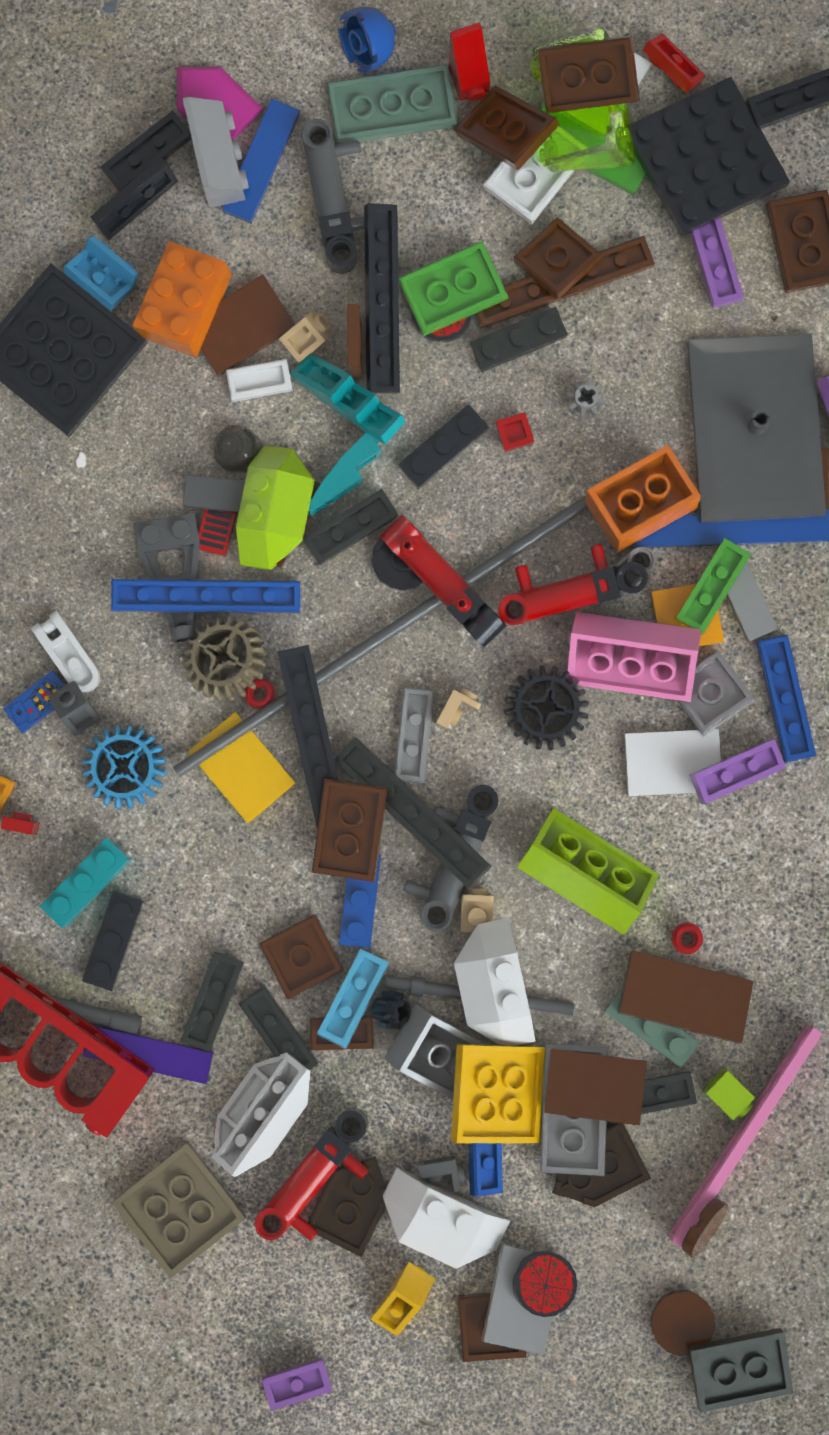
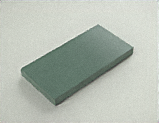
(392, 104)

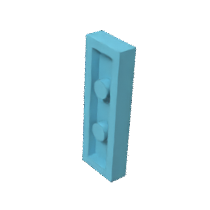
(353, 998)

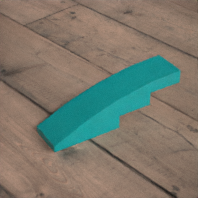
(347, 398)
(345, 473)

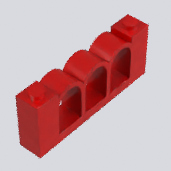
(129, 1078)

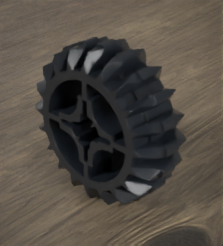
(572, 713)

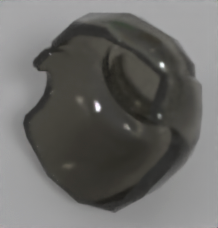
(236, 448)

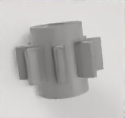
(586, 390)

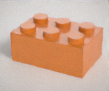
(182, 299)
(642, 498)

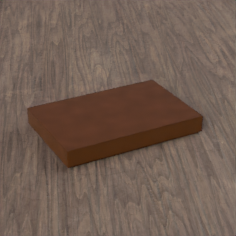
(589, 74)
(507, 127)
(801, 239)
(245, 325)
(349, 829)
(595, 1087)

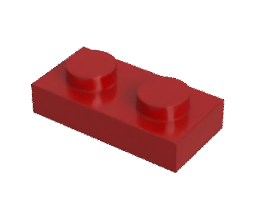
(674, 63)

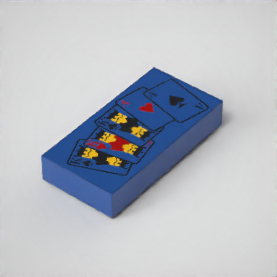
(34, 703)

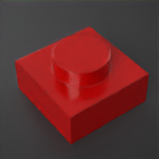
(514, 432)
(20, 823)

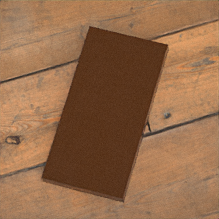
(685, 997)

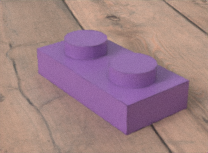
(297, 1384)

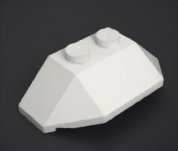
(494, 985)
(260, 1113)
(441, 1221)

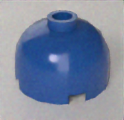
(367, 37)

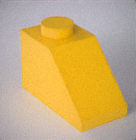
(403, 1298)

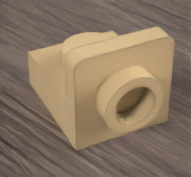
(306, 335)
(451, 712)
(475, 908)

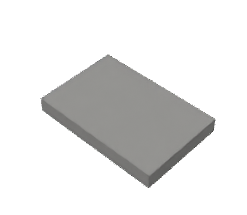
(506, 1319)

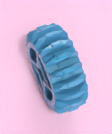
(113, 777)

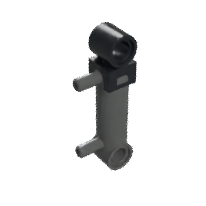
(329, 193)
(446, 887)

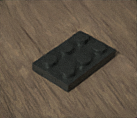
(740, 1369)

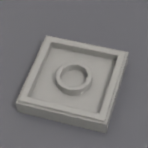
(715, 694)

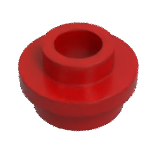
(270, 694)
(694, 945)

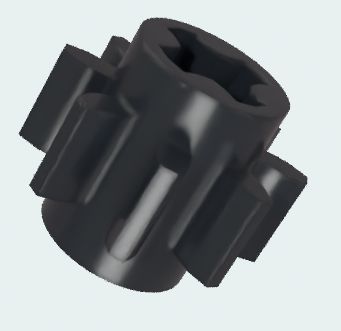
(391, 1010)

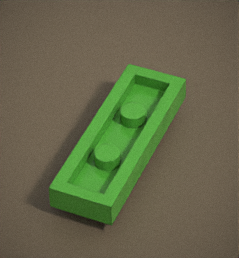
(713, 586)

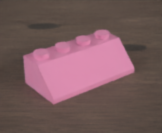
(633, 656)

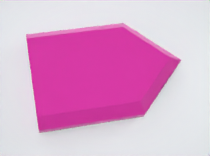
(216, 84)

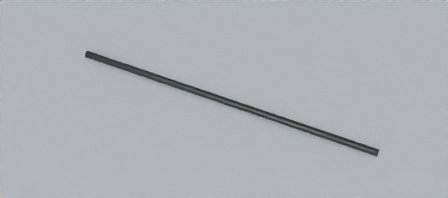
(381, 637)

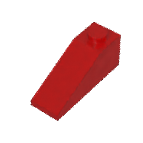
(469, 62)

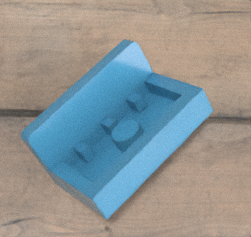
(102, 273)

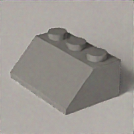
(215, 151)

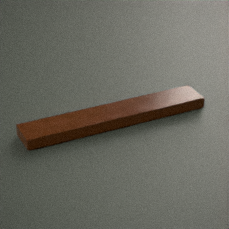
(530, 295)

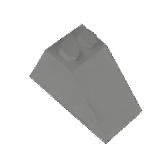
(428, 1050)

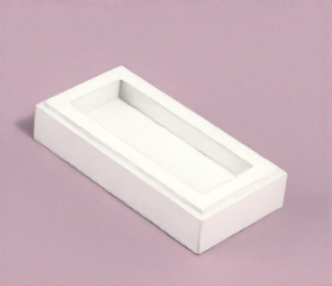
(259, 380)

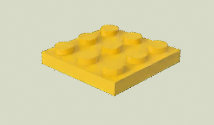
(497, 1094)

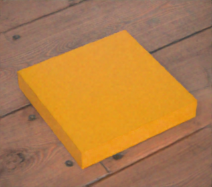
(668, 604)

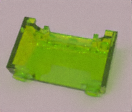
(589, 135)

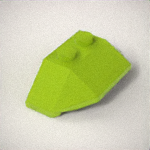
(273, 507)

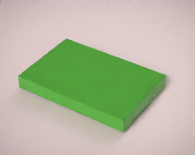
(452, 288)

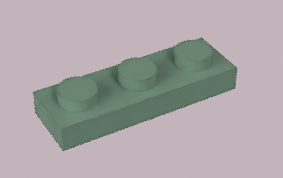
(669, 1041)

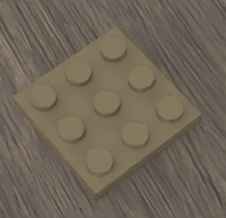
(179, 1209)

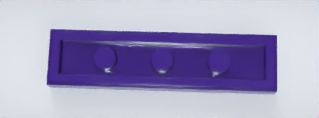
(164, 1056)

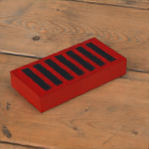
(216, 532)

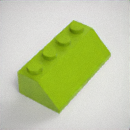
(588, 871)

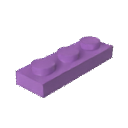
(716, 265)
(737, 771)

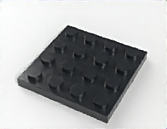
(706, 156)
(63, 350)

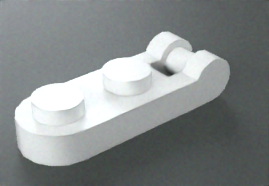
(67, 653)

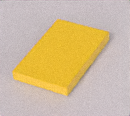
(245, 771)

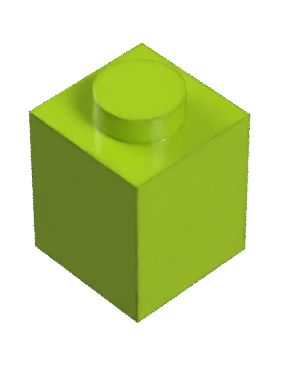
(729, 1094)

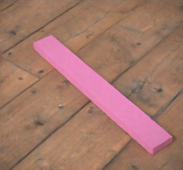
(746, 1132)

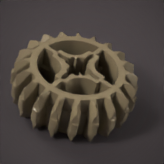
(233, 636)

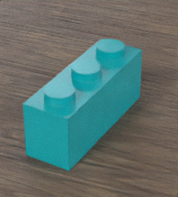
(86, 882)

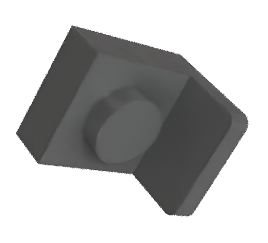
(74, 708)
(436, 1169)

